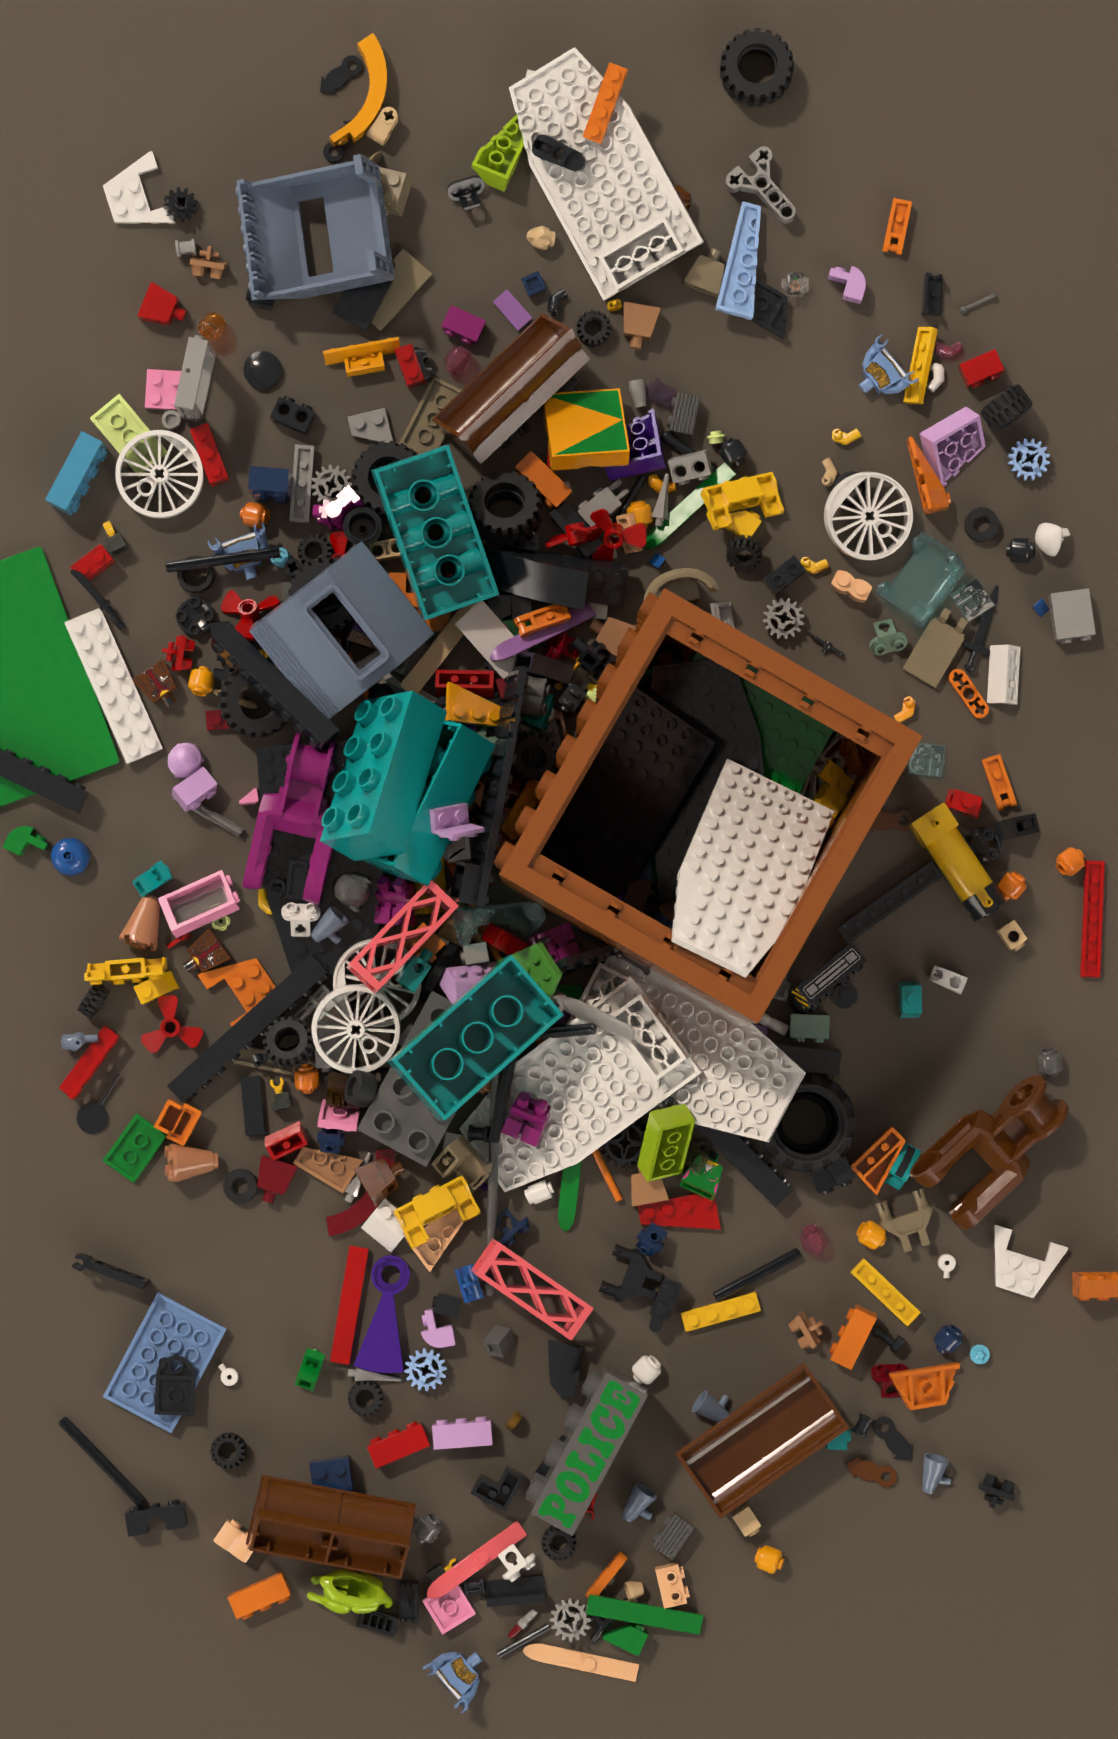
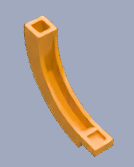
(376, 65)

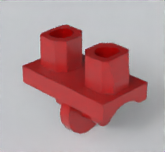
(181, 645)

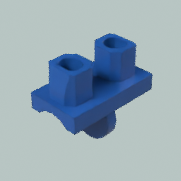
(468, 1283)

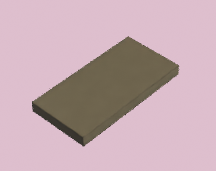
(408, 280)
(422, 432)

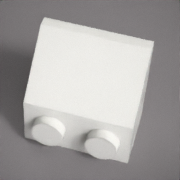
(384, 1226)

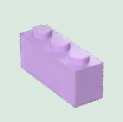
(462, 1433)

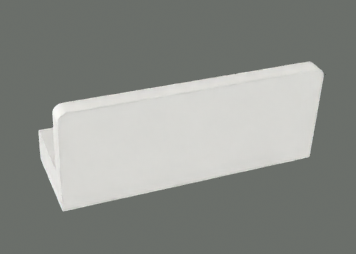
(1003, 674)

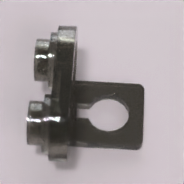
(695, 1149)

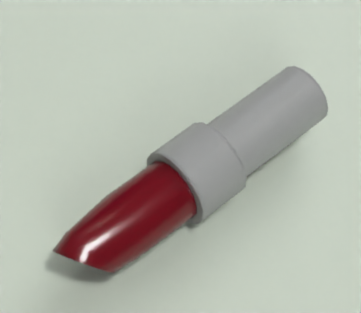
(522, 1623)

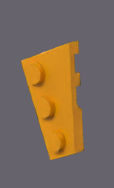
(470, 708)

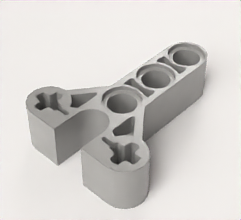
(748, 184)

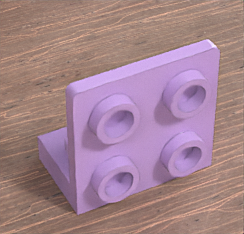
(453, 822)

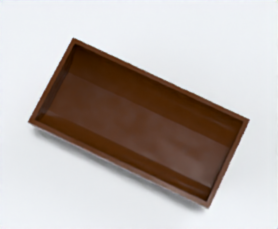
(512, 387)
(762, 1440)
(331, 1526)

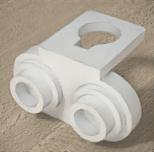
(300, 914)
(513, 1571)

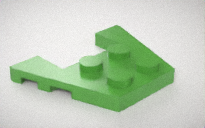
(540, 967)

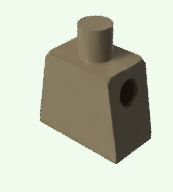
(706, 274)

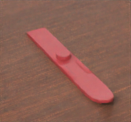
(476, 1560)

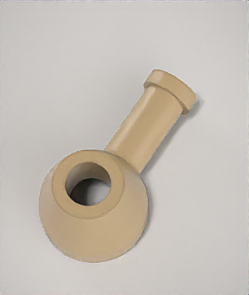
(633, 1590)

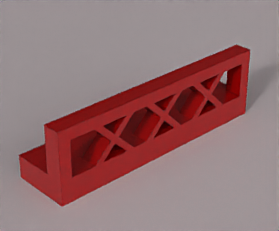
(89, 1062)

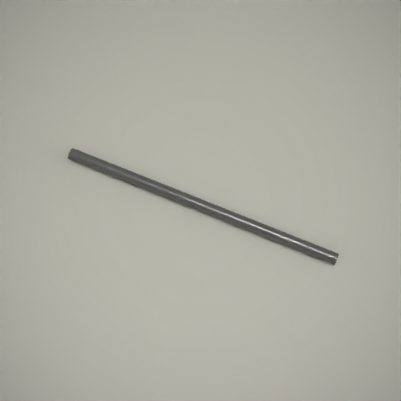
(492, 1182)

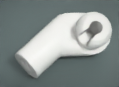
(938, 374)

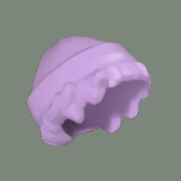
(184, 760)

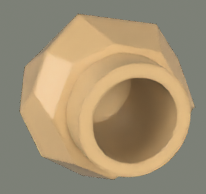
(541, 237)

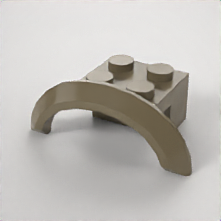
(394, 186)
(682, 583)
(463, 1160)

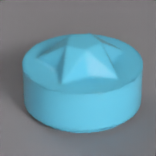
(284, 556)
(979, 1354)

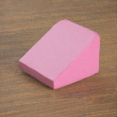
(251, 798)

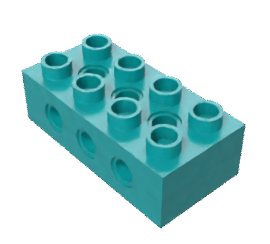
(459, 538)

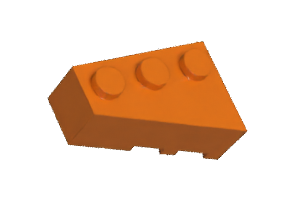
(877, 1159)

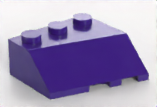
(644, 447)

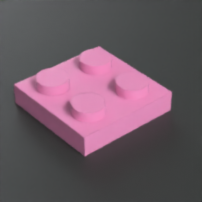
(161, 389)
(338, 1118)
(449, 1609)

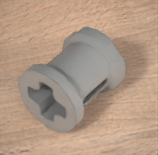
(186, 248)

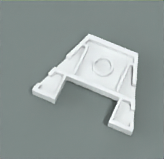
(128, 197)
(1021, 1272)

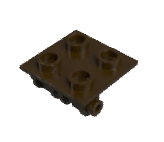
(335, 1091)

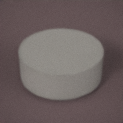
(171, 420)

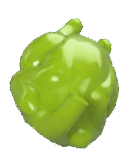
(349, 1591)

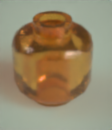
(212, 326)

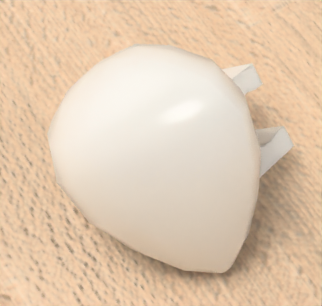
(1049, 538)

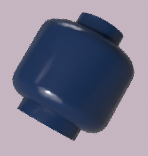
(948, 1339)

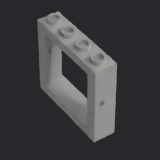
(194, 385)

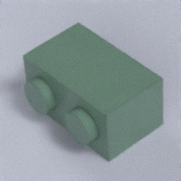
(809, 1026)

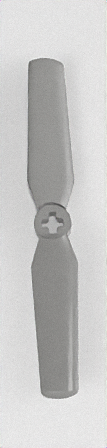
(592, 1015)

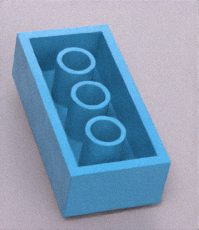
(77, 473)

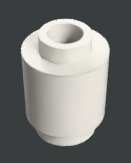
(539, 1192)

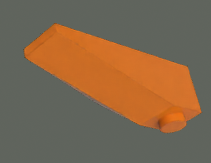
(929, 486)

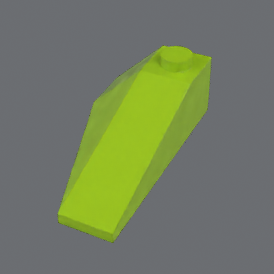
(500, 156)

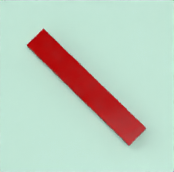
(1092, 919)
(349, 1305)

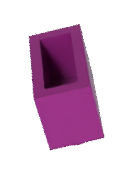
(463, 325)

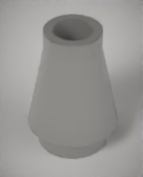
(638, 392)

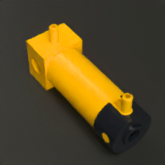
(957, 861)

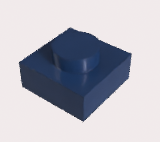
(533, 284)

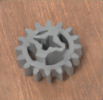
(319, 481)
(792, 621)
(574, 1626)

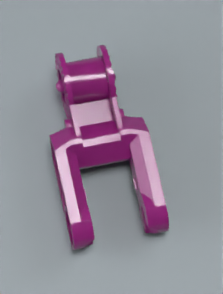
(298, 811)

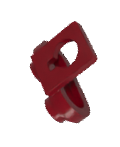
(557, 646)
(880, 1374)

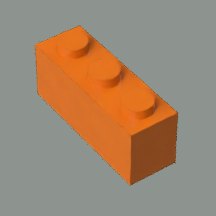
(549, 484)
(852, 1336)
(260, 1595)

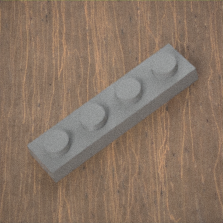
(302, 483)

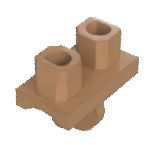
(199, 263)
(810, 1329)

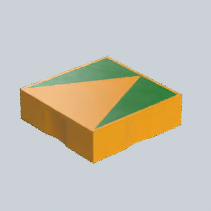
(586, 429)

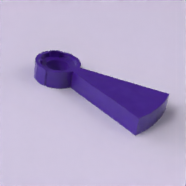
(382, 1344)

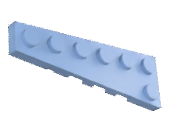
(739, 278)

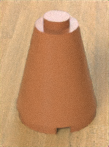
(143, 925)

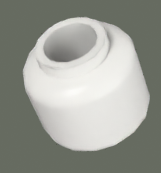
(646, 1369)

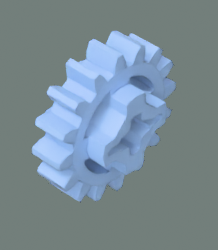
(1033, 466)
(428, 1361)

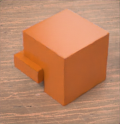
(433, 944)
(177, 1121)

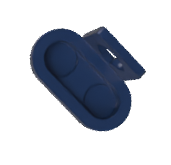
(521, 1227)

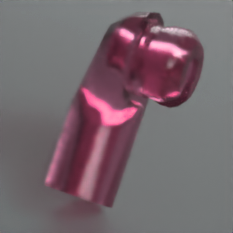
(947, 351)

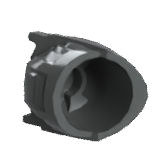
(351, 890)

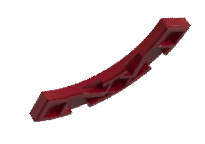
(361, 1209)

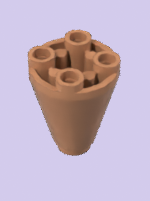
(188, 1162)

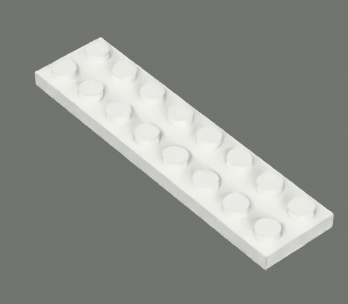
(113, 686)

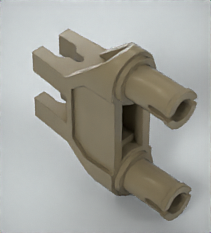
(908, 1223)

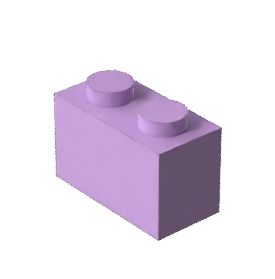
(194, 789)

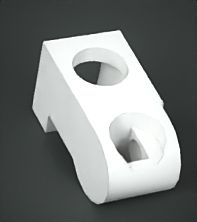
(948, 979)

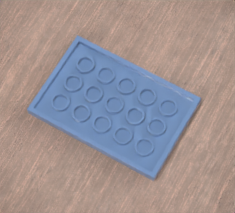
(164, 1332)

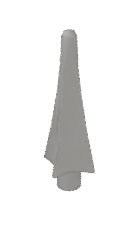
(661, 509)
(354, 1187)
(365, 1375)

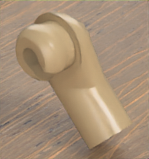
(830, 474)

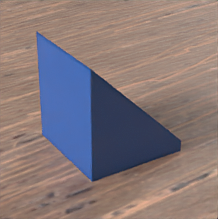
(657, 561)
(1040, 607)

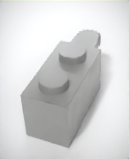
(602, 500)

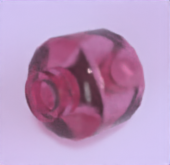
(458, 360)
(813, 1239)

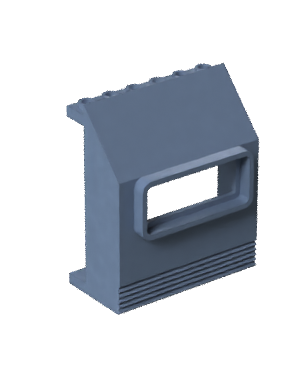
(276, 237)
(310, 653)

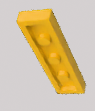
(921, 364)
(885, 1292)
(720, 1311)

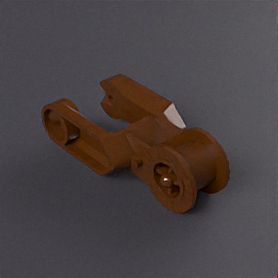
(1000, 1140)

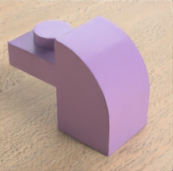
(854, 282)
(437, 1336)

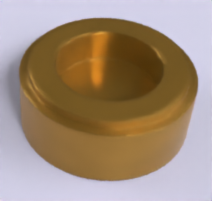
(513, 1420)

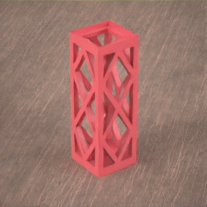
(438, 899)
(574, 1318)

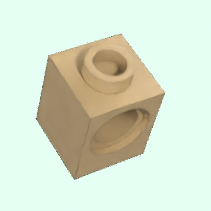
(1006, 929)
(746, 1521)

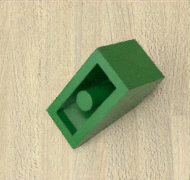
(628, 1637)

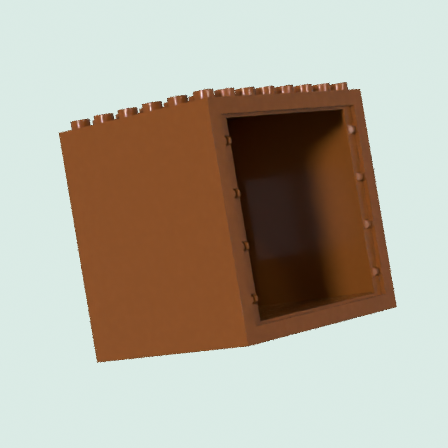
(634, 932)

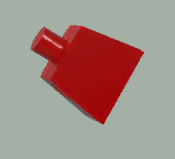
(160, 306)

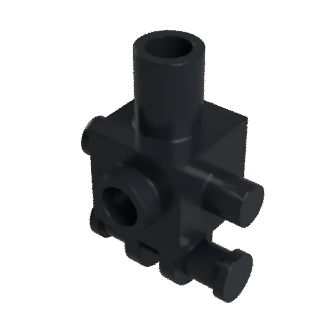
(593, 656)

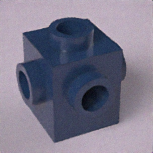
(330, 1140)
(651, 1239)

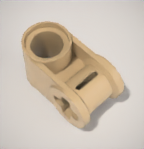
(382, 129)

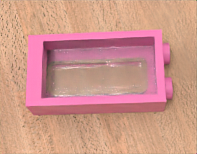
(199, 903)

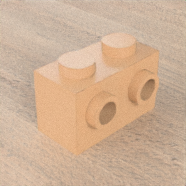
(671, 1585)

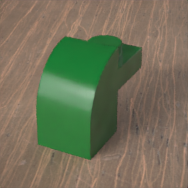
(20, 837)
(310, 1369)

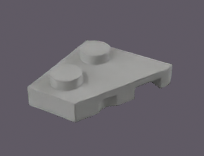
(371, 426)

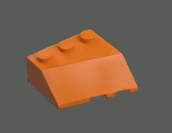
(1094, 1285)

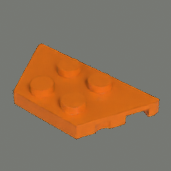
(925, 1385)

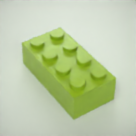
(666, 1142)

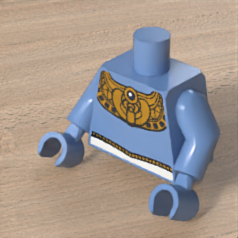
(883, 371)
(247, 542)
(458, 1675)

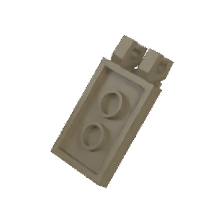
(935, 649)

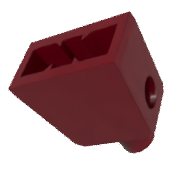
(274, 1177)

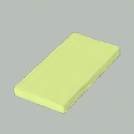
(122, 424)

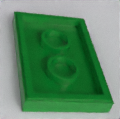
(135, 1148)

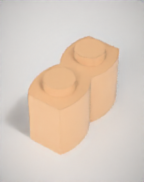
(846, 584)
(233, 1540)

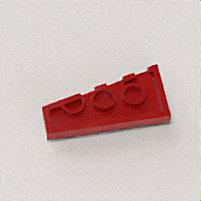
(683, 1211)

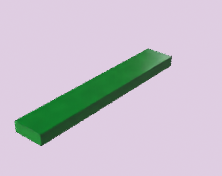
(644, 1614)

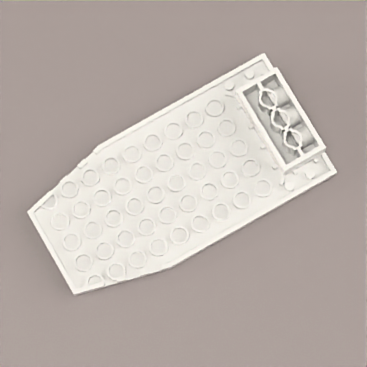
(622, 204)
(745, 868)
(743, 1074)
(593, 1086)

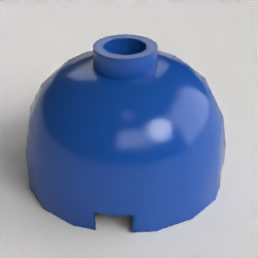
(79, 856)

